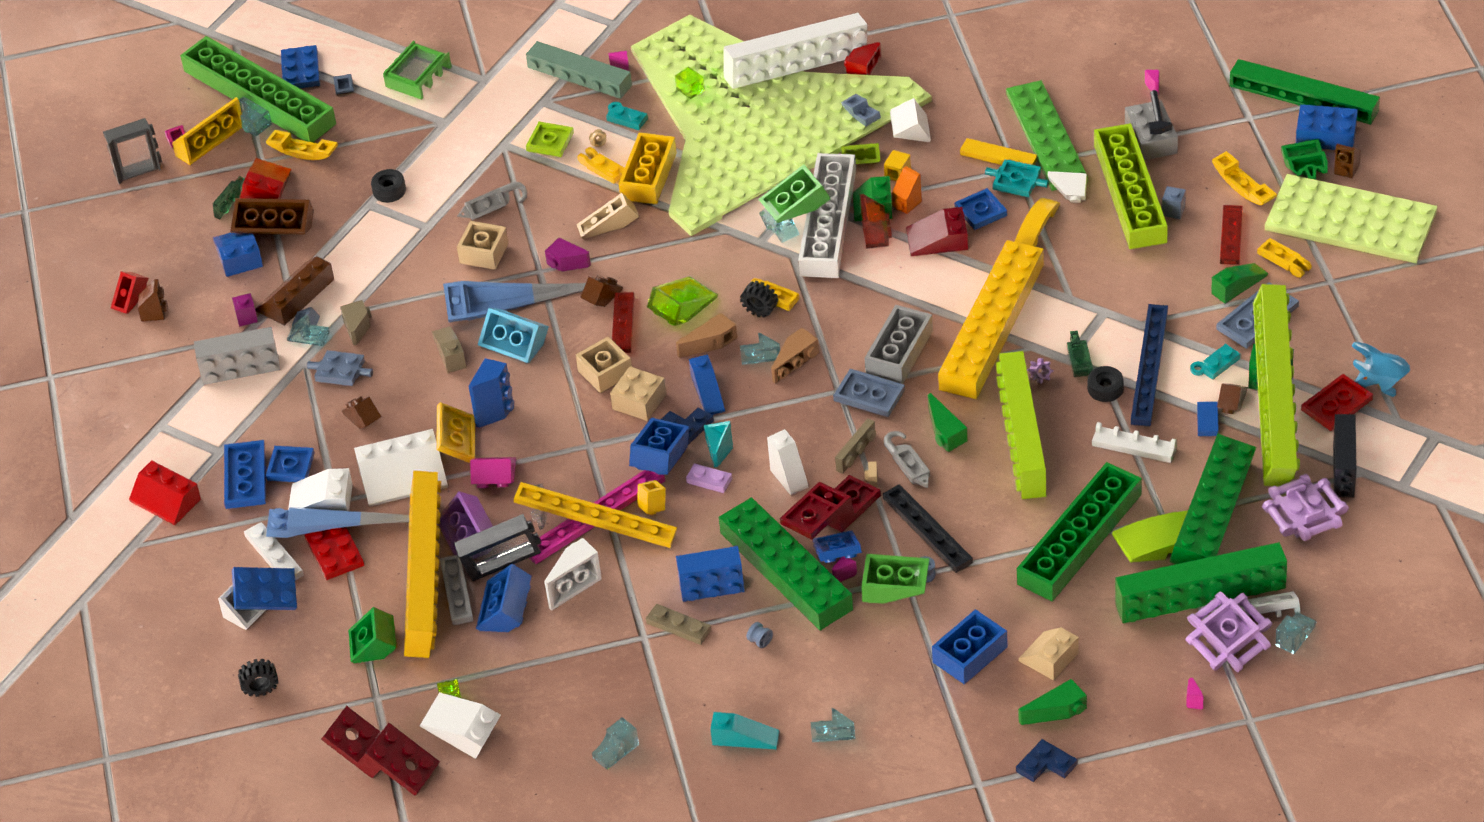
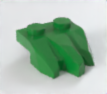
(1305, 158)

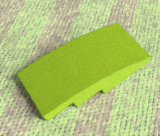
(1151, 537)

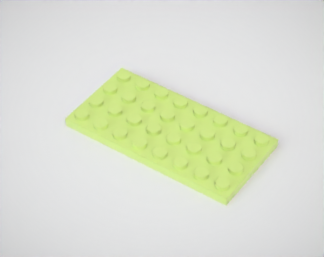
(1351, 218)

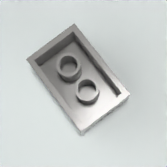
(1151, 144)

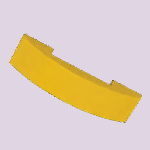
(284, 143)
(1241, 182)
(1036, 220)

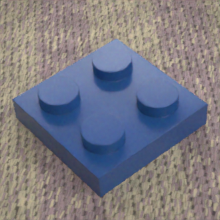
(981, 208)
(289, 463)

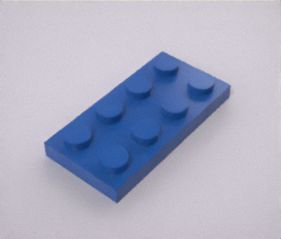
(244, 474)

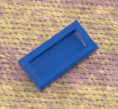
(1207, 418)

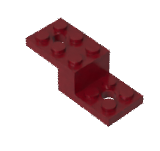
(830, 507)
(380, 750)

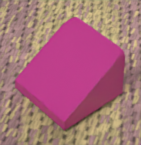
(619, 60)
(1152, 79)
(174, 133)
(844, 569)
(1194, 695)

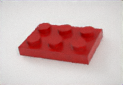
(1338, 397)
(334, 551)

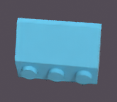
(512, 335)

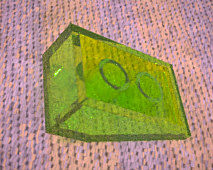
(680, 300)

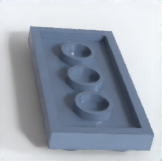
(1240, 322)

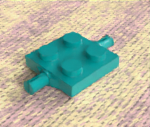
(1016, 178)

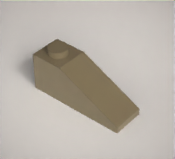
(449, 349)

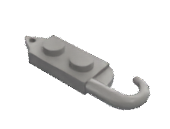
(491, 201)
(907, 460)

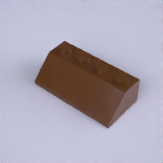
(272, 216)
(297, 291)

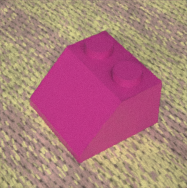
(492, 471)

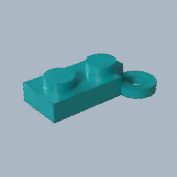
(626, 116)
(1216, 362)

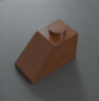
(1231, 397)

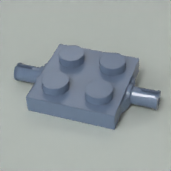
(339, 368)

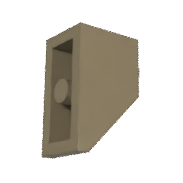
(356, 319)

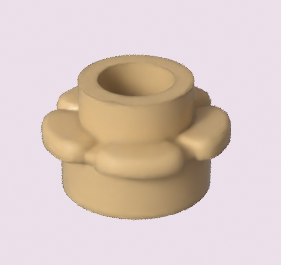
(600, 141)

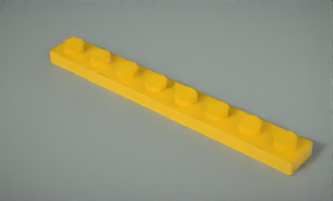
(595, 515)

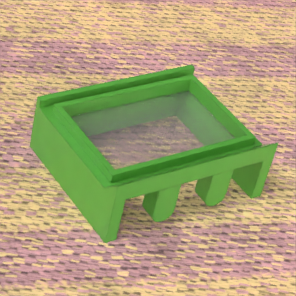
(415, 69)

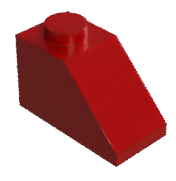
(863, 59)
(128, 291)

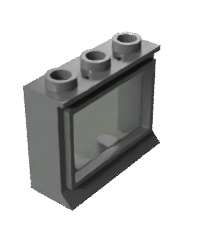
(132, 149)

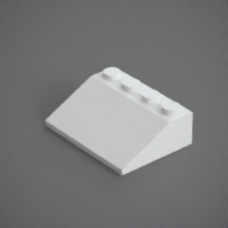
(389, 465)

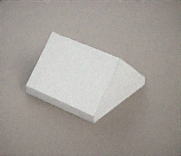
(910, 122)
(241, 617)

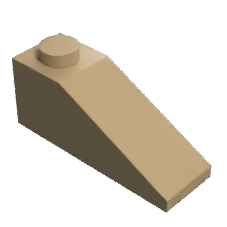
(610, 217)

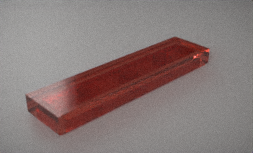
(1231, 234)
(623, 320)

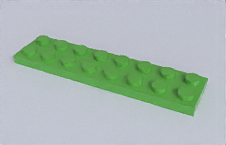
(1044, 129)

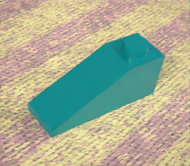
(739, 731)

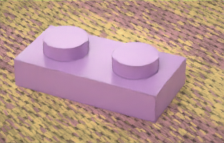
(709, 478)

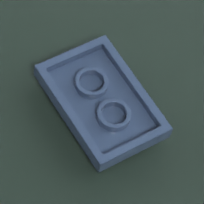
(869, 392)

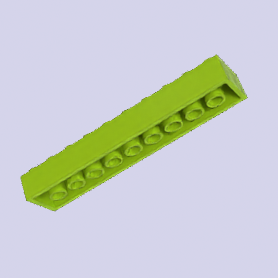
(1275, 385)

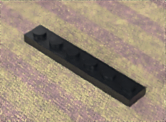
(928, 528)

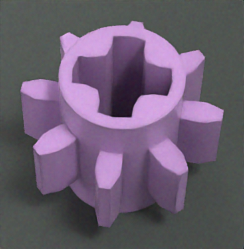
(1040, 365)

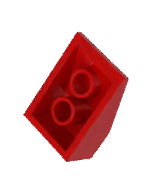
(265, 180)

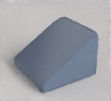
(343, 84)
(313, 316)

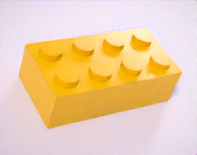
(648, 168)

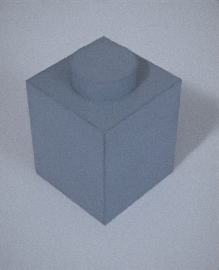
(1173, 202)

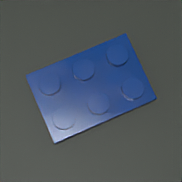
(301, 66)
(837, 545)
(264, 588)

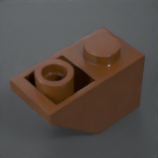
(1346, 161)
(600, 290)
(151, 302)
(361, 412)

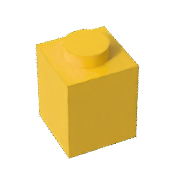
(895, 163)
(651, 497)

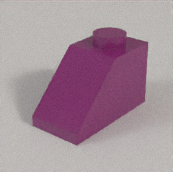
(566, 256)
(244, 309)

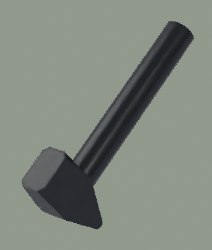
(1158, 126)

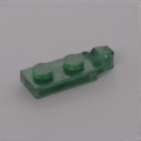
(227, 197)
(1079, 355)

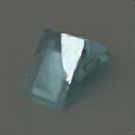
(308, 334)
(764, 351)
(838, 729)

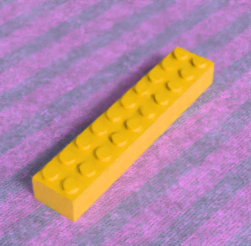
(991, 319)
(422, 565)

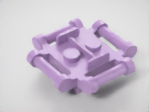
(1303, 507)
(1228, 631)

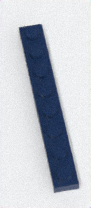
(1149, 365)

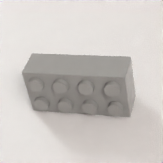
(899, 344)
(237, 355)

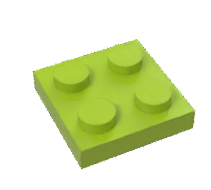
(549, 139)

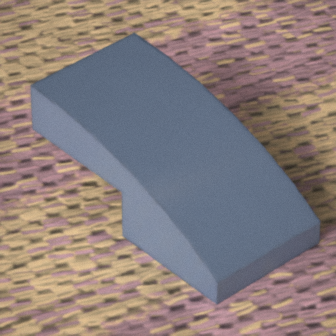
(859, 109)

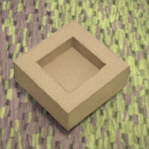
(871, 474)

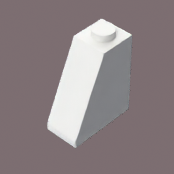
(786, 462)

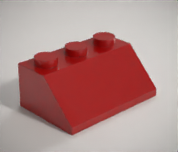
(164, 492)

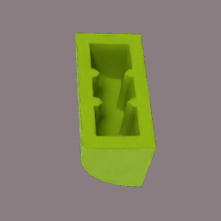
(863, 152)

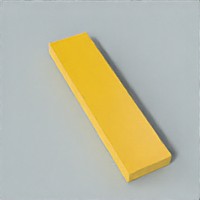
(995, 153)

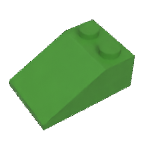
(795, 196)
(893, 578)

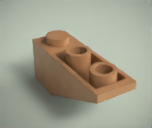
(710, 336)
(795, 352)

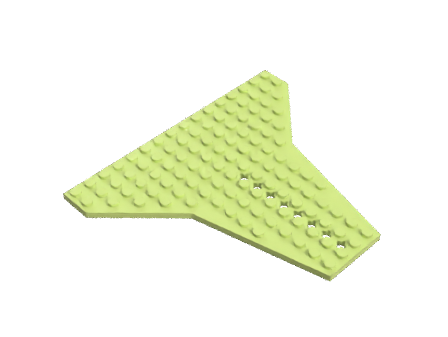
(742, 150)

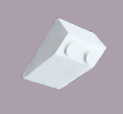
(324, 490)
(573, 573)
(460, 722)

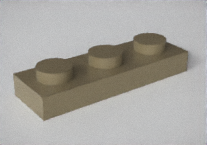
(855, 446)
(678, 624)

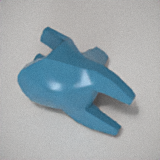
(1379, 368)

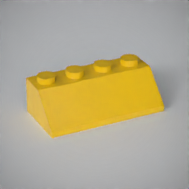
(209, 133)

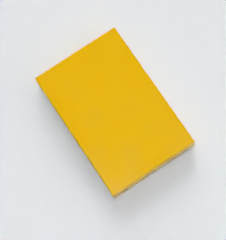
(455, 432)

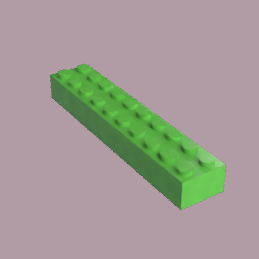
(240, 77)

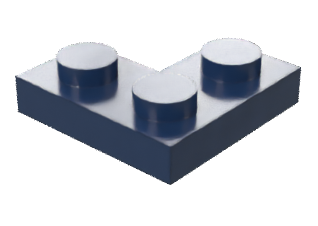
(695, 421)
(1045, 757)

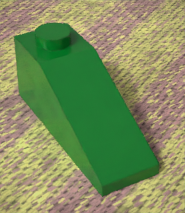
(1235, 280)
(947, 427)
(1054, 705)

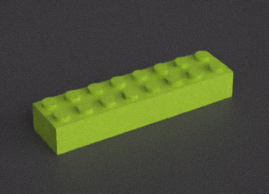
(1130, 186)
(1021, 425)

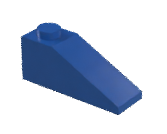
(706, 384)

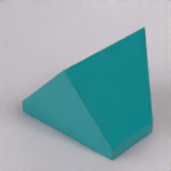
(719, 441)

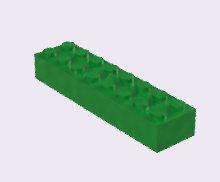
(1213, 500)
(1079, 531)
(786, 563)
(1198, 581)

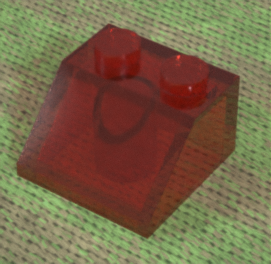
(874, 223)

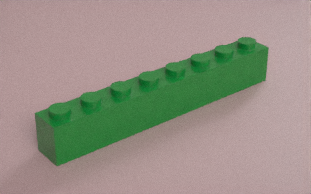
(1301, 89)

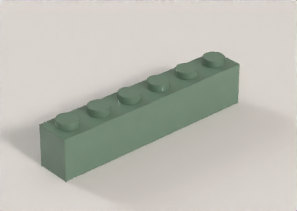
(579, 69)

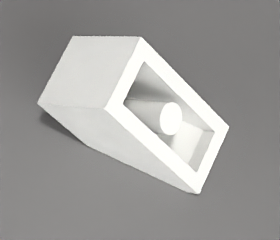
(1070, 185)

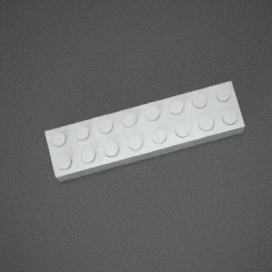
(793, 50)
(827, 226)

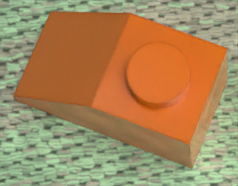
(907, 190)

